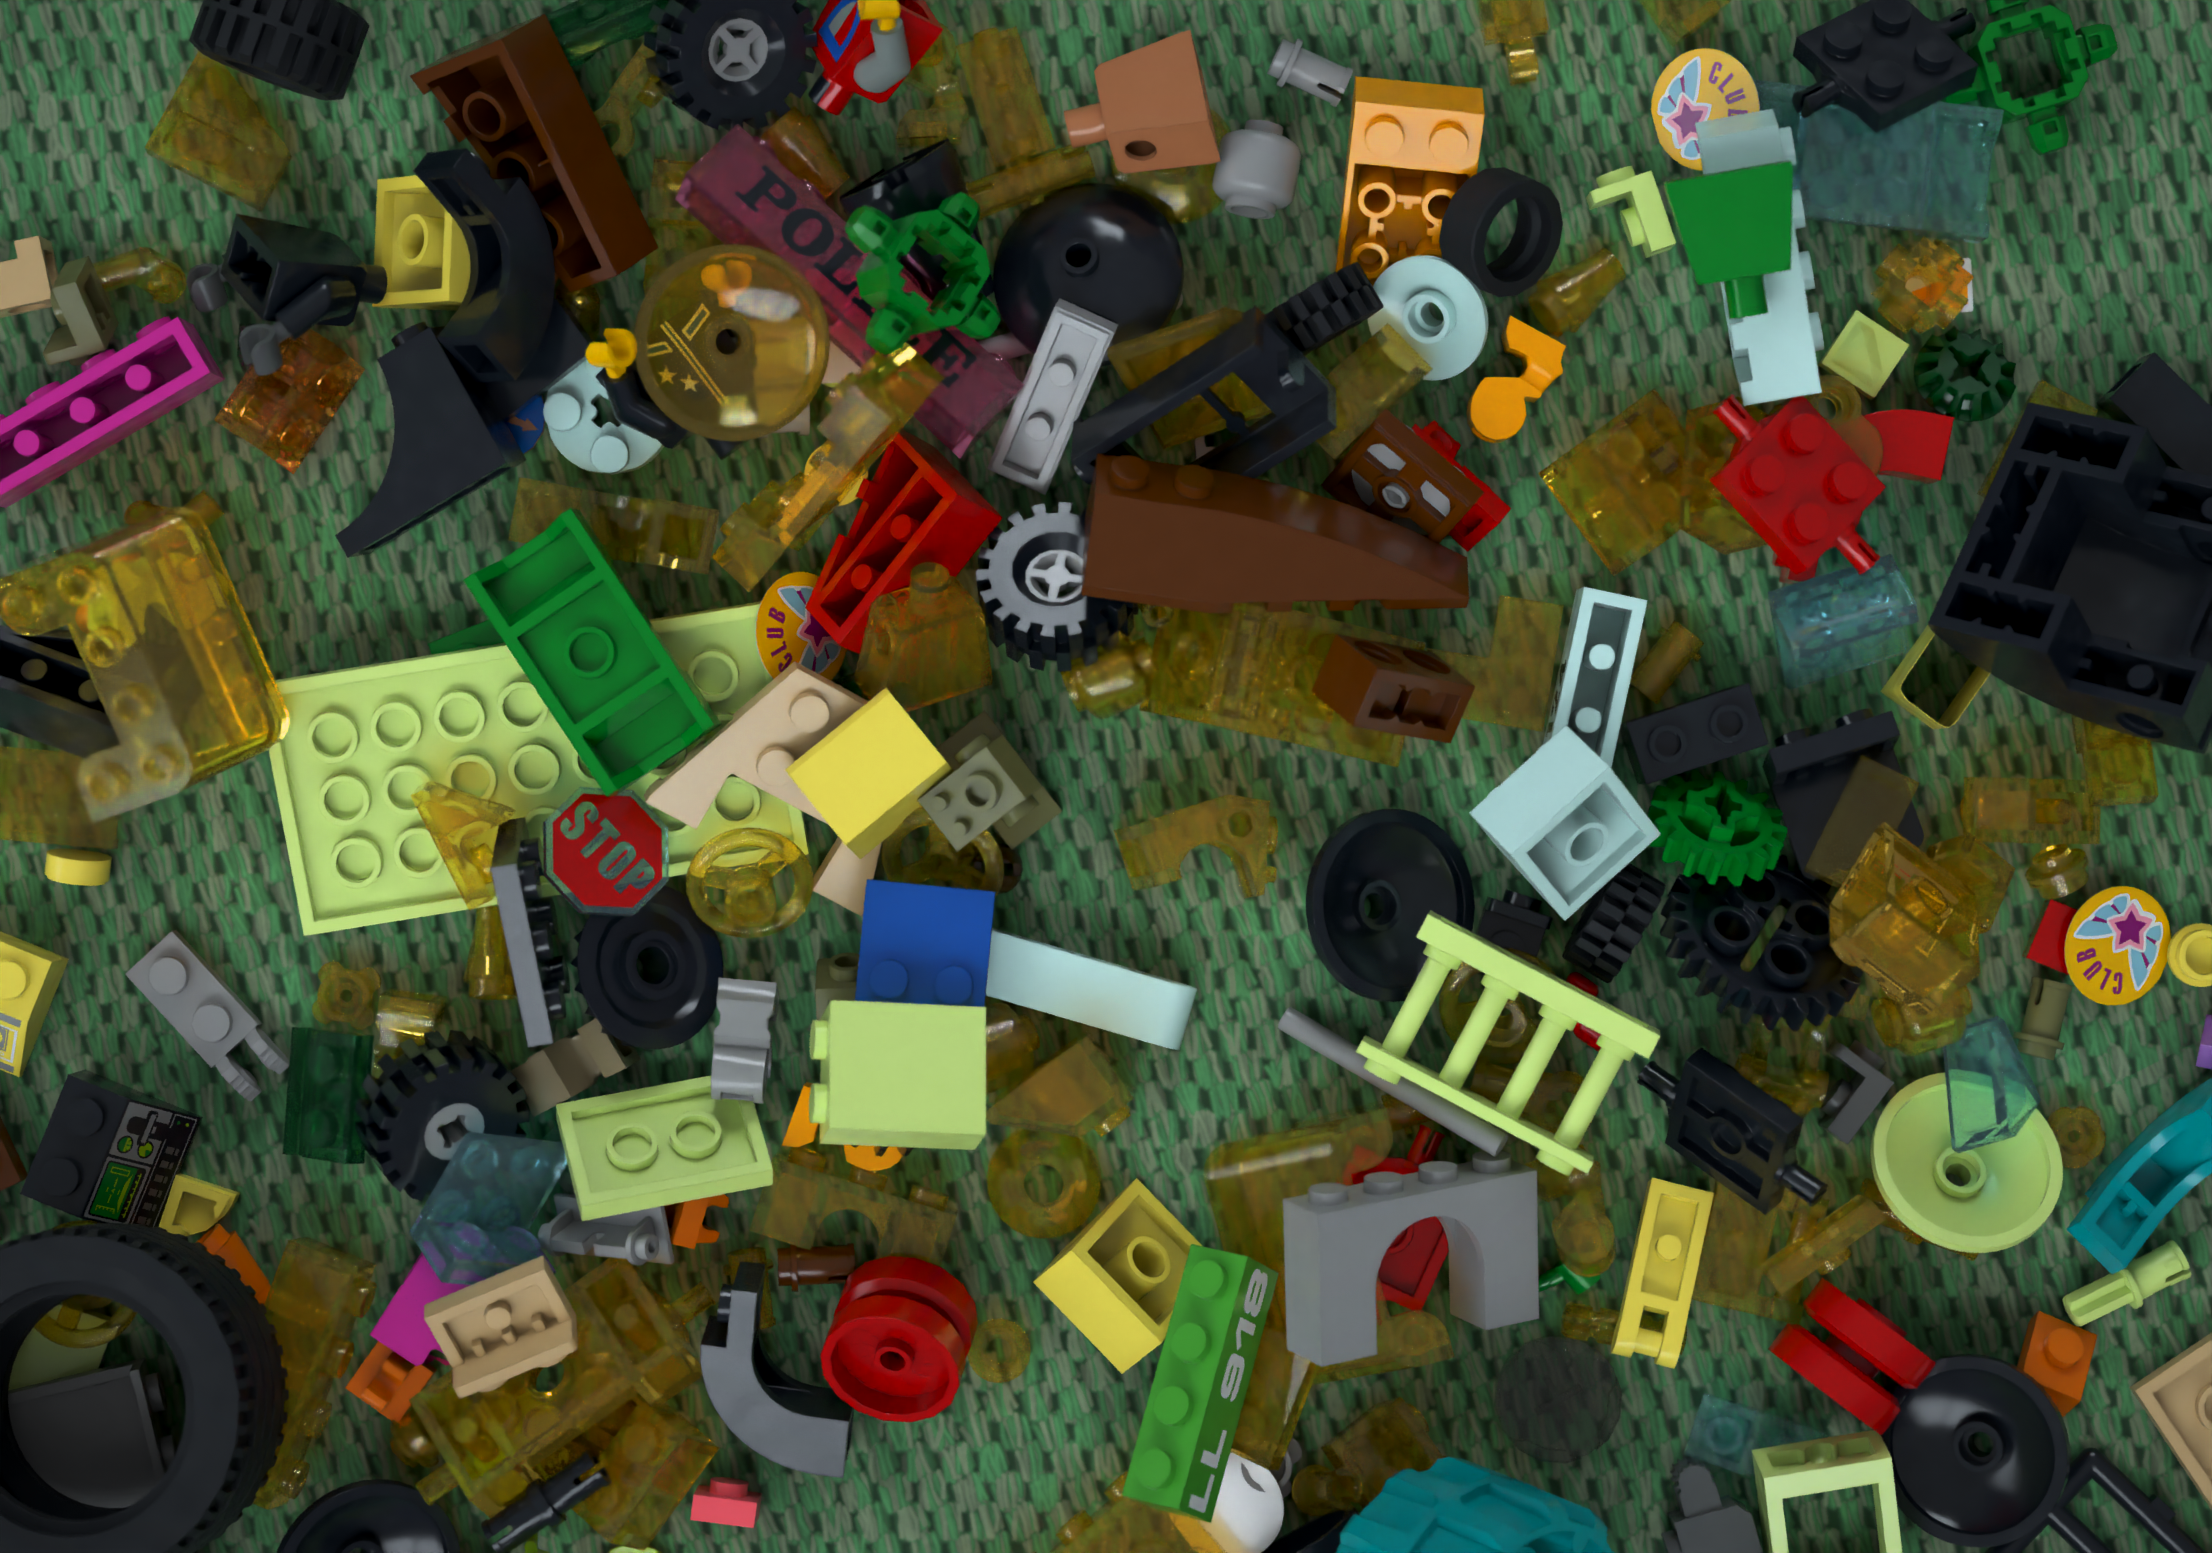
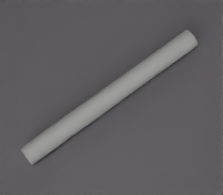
(1422, 1100)

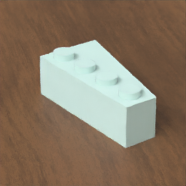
(1774, 349)

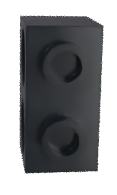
(1693, 734)

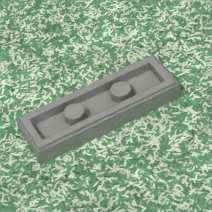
(1052, 396)

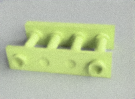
(1561, 1010)

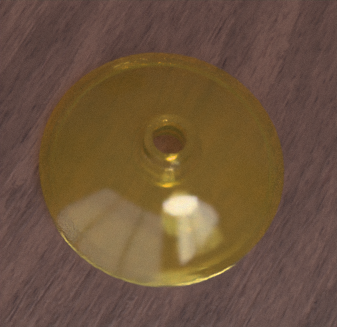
(778, 351)

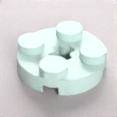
(581, 441)

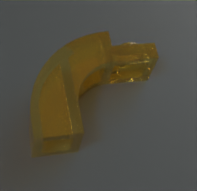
(630, 528)

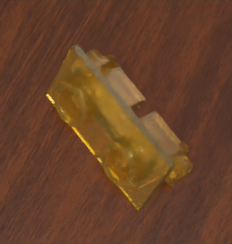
(1005, 95)

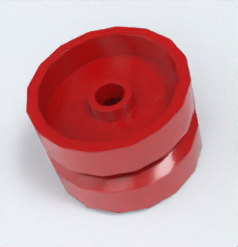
(899, 1339)
(1853, 1355)

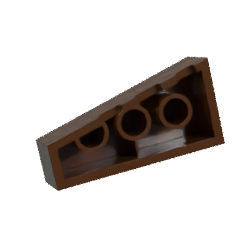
(533, 122)

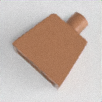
(1150, 109)

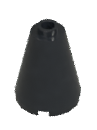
(915, 187)

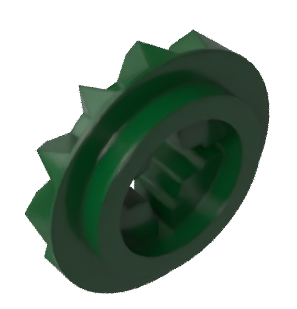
(1966, 398)

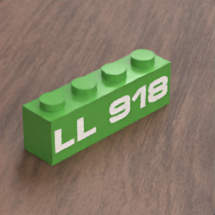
(1200, 1383)

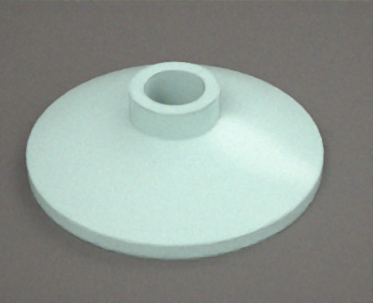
(1406, 294)

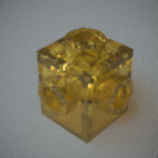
(1938, 269)

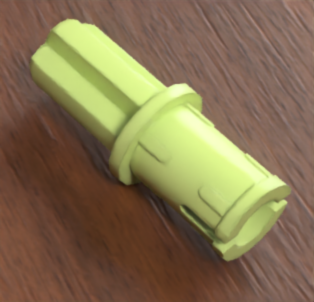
(2139, 1280)

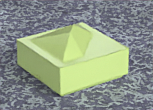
(1863, 354)

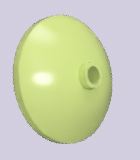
(2006, 1183)

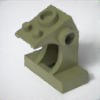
(987, 788)

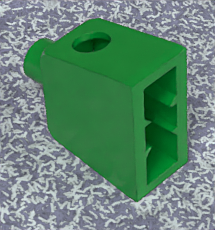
(1736, 229)

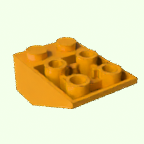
(1403, 165)

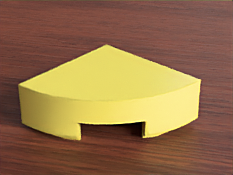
(195, 1205)

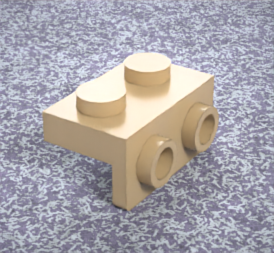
(503, 1327)

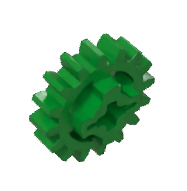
(1716, 827)

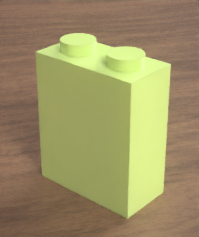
(900, 1075)

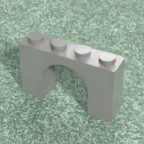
(1343, 1231)

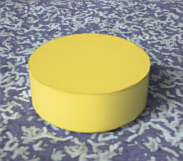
(78, 867)

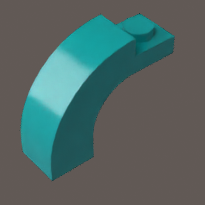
(2147, 1181)

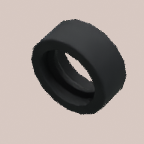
(1533, 241)

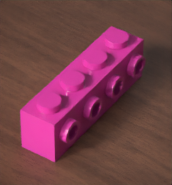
(102, 405)

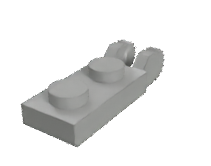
(204, 1011)

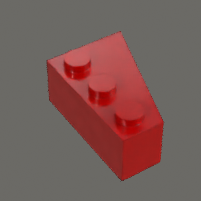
(908, 516)

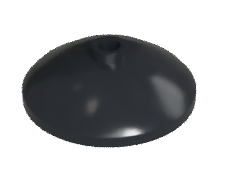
(1131, 272)
(1405, 872)
(1952, 1484)
(372, 1517)

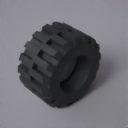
(284, 42)

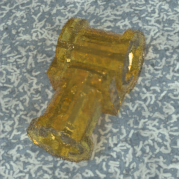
(1492, 1079)

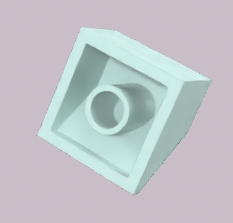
(1565, 822)

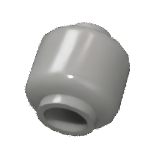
(1256, 170)

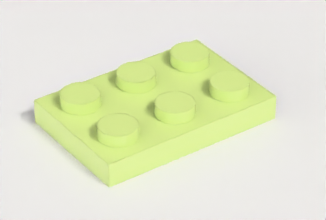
(660, 1147)

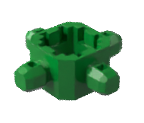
(2071, 55)
(940, 232)

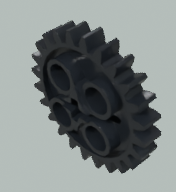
(1798, 968)

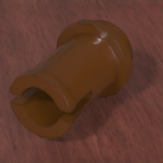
(815, 1266)

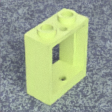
(1824, 1467)

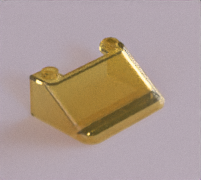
(1247, 1192)

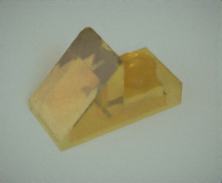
(453, 821)

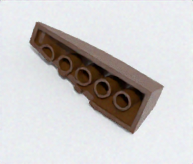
(1228, 538)

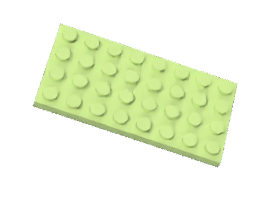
(479, 726)

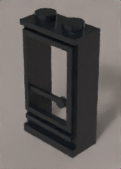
(1264, 360)

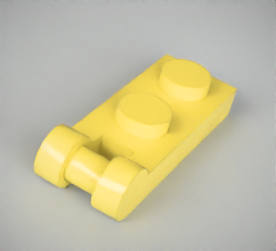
(1663, 1270)

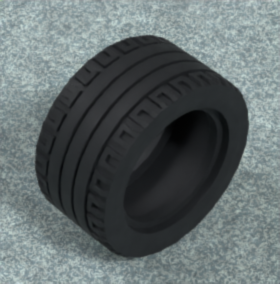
(227, 1373)

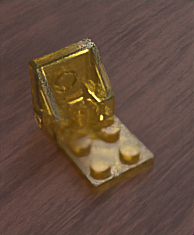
(1257, 677)

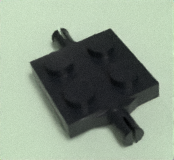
(1884, 61)
(1733, 1131)

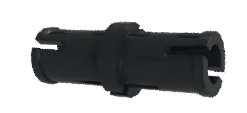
(546, 1502)

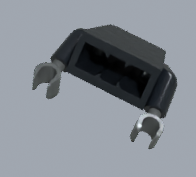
(287, 278)

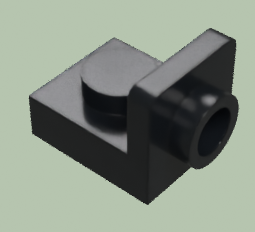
(1514, 923)

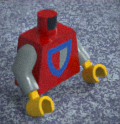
(869, 48)

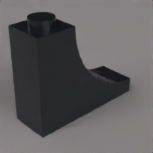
(443, 445)

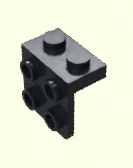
(1813, 770)

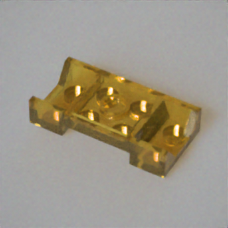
(863, 422)

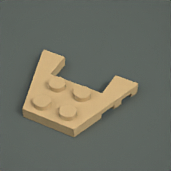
(758, 747)

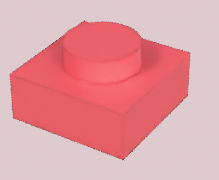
(726, 1503)

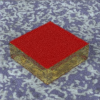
(2049, 936)

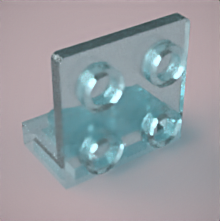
(1841, 621)
(485, 1206)

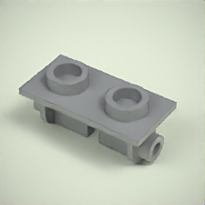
(632, 1236)

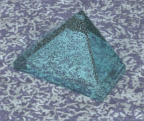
(1986, 1086)

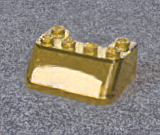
(162, 651)

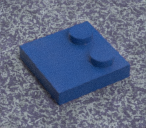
(924, 944)

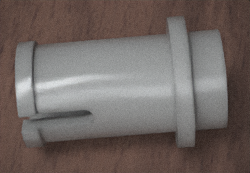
(1309, 72)

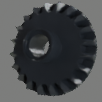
(679, 966)

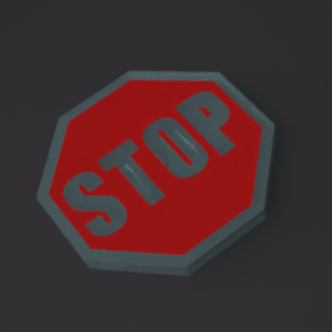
(605, 852)

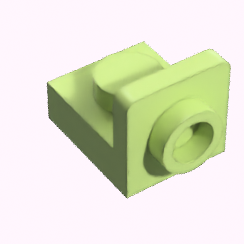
(1646, 217)

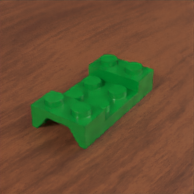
(592, 653)

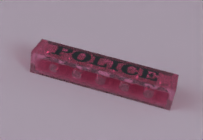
(758, 203)

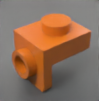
(2057, 1358)

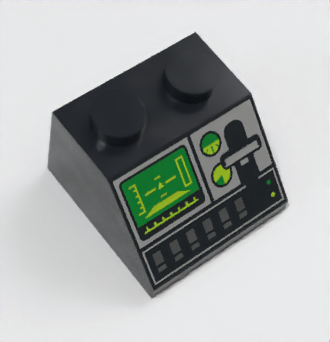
(110, 1152)

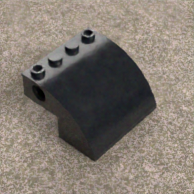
(2091, 579)

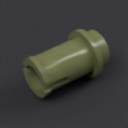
(2043, 1019)

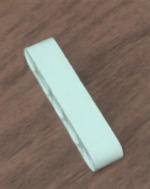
(1088, 990)

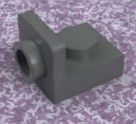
(1852, 1103)

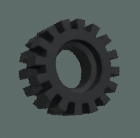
(1327, 309)
(1614, 923)

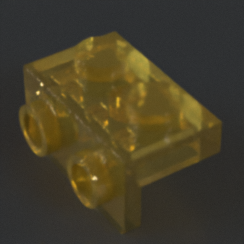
(1381, 1444)

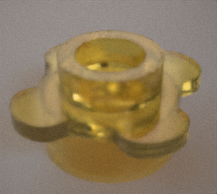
(330, 1004)

